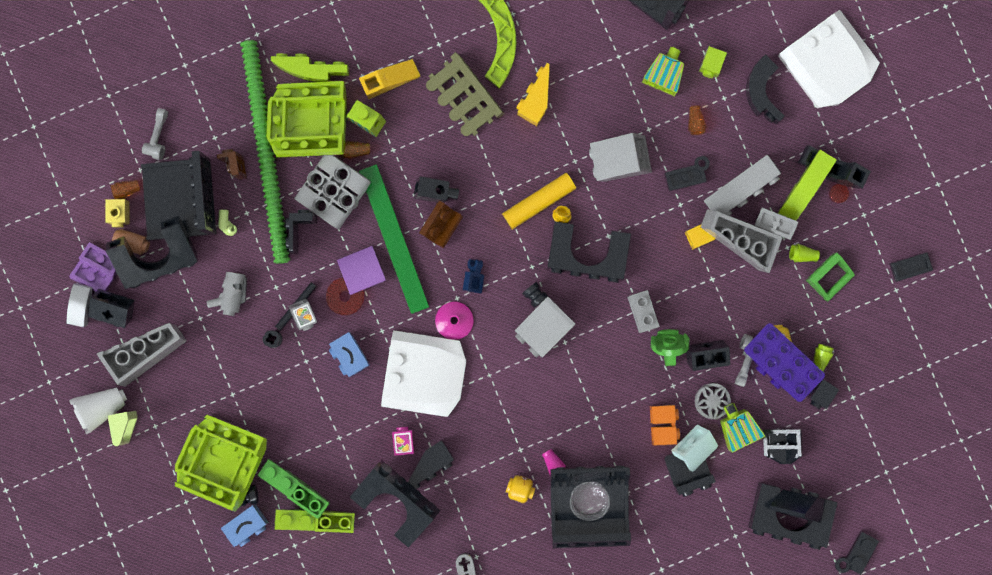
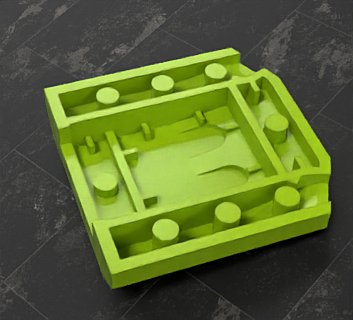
(307, 119)
(219, 462)

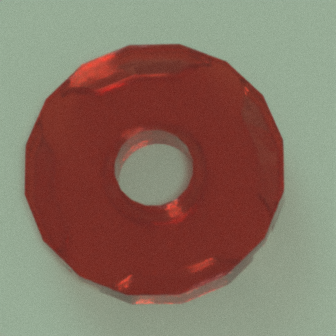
(338, 306)

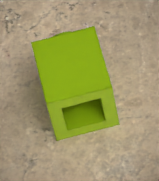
(712, 62)

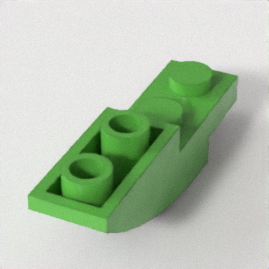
(294, 488)

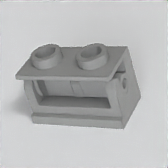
(776, 223)
(643, 311)

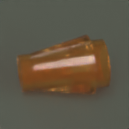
(696, 121)
(355, 149)
(124, 189)

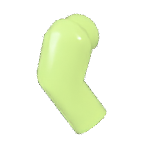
(225, 225)

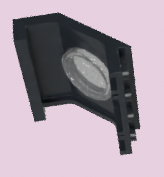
(590, 507)

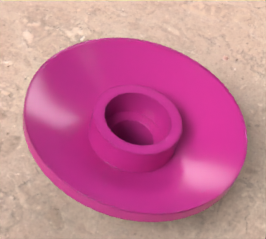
(461, 328)

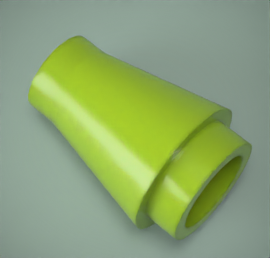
(801, 253)
(822, 356)

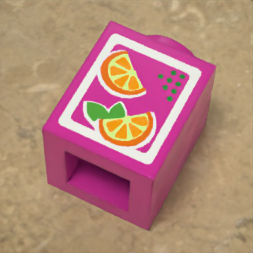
(403, 441)

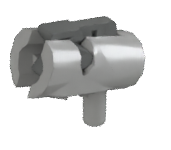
(233, 294)

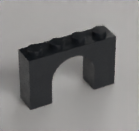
(611, 267)
(135, 271)
(419, 509)
(765, 520)

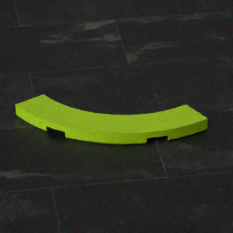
(505, 41)

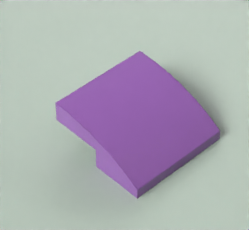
(94, 269)
(361, 270)

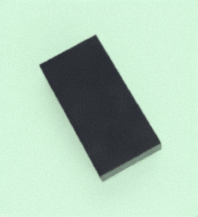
(911, 267)

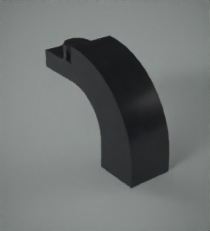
(756, 90)
(842, 172)

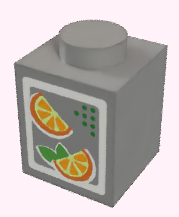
(303, 315)

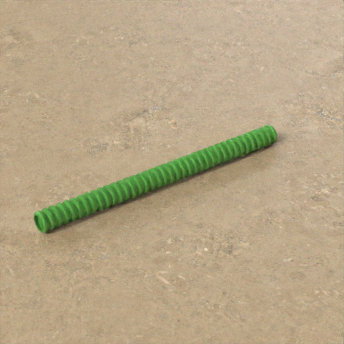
(265, 154)

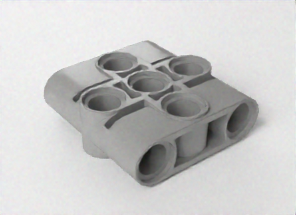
(311, 198)

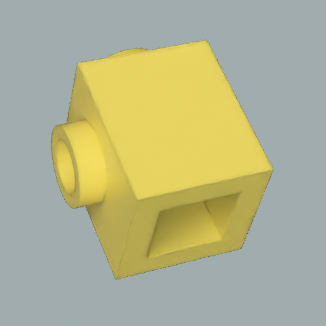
(117, 212)

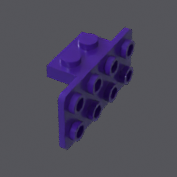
(783, 363)

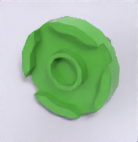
(670, 344)

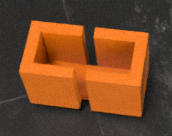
(664, 435)

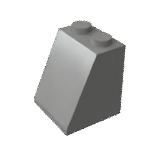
(620, 157)
(544, 328)

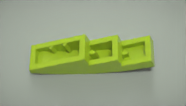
(807, 185)

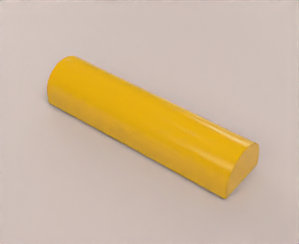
(539, 201)

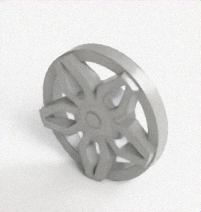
(712, 400)

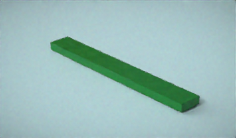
(394, 240)

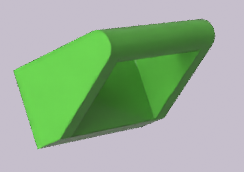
(823, 269)

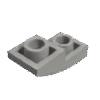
(78, 305)

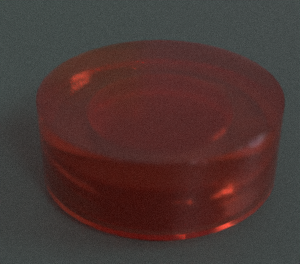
(838, 193)

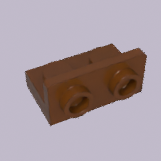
(234, 162)
(441, 224)

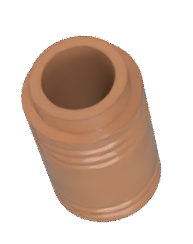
(137, 242)

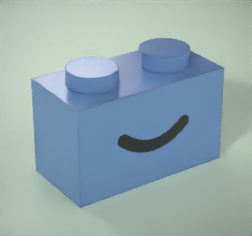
(348, 354)
(245, 525)

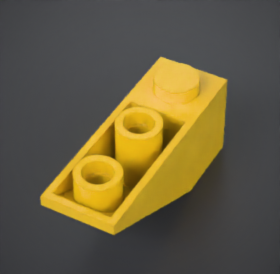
(389, 78)
(536, 102)

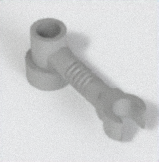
(153, 149)
(743, 374)

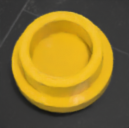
(562, 214)

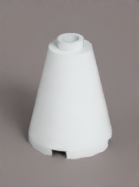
(96, 407)

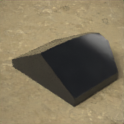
(783, 445)

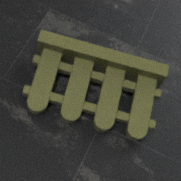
(463, 85)

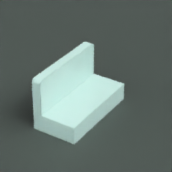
(695, 447)

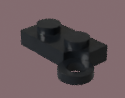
(687, 176)
(858, 554)

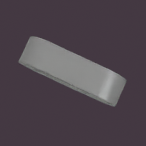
(460, 568)

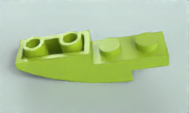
(301, 67)
(302, 520)

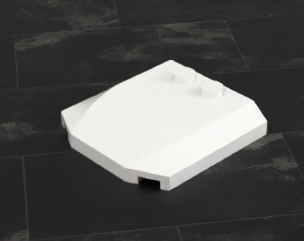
(830, 61)
(423, 374)

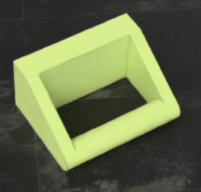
(122, 427)

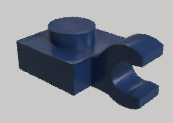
(474, 280)

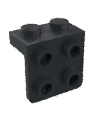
(302, 217)
(686, 480)

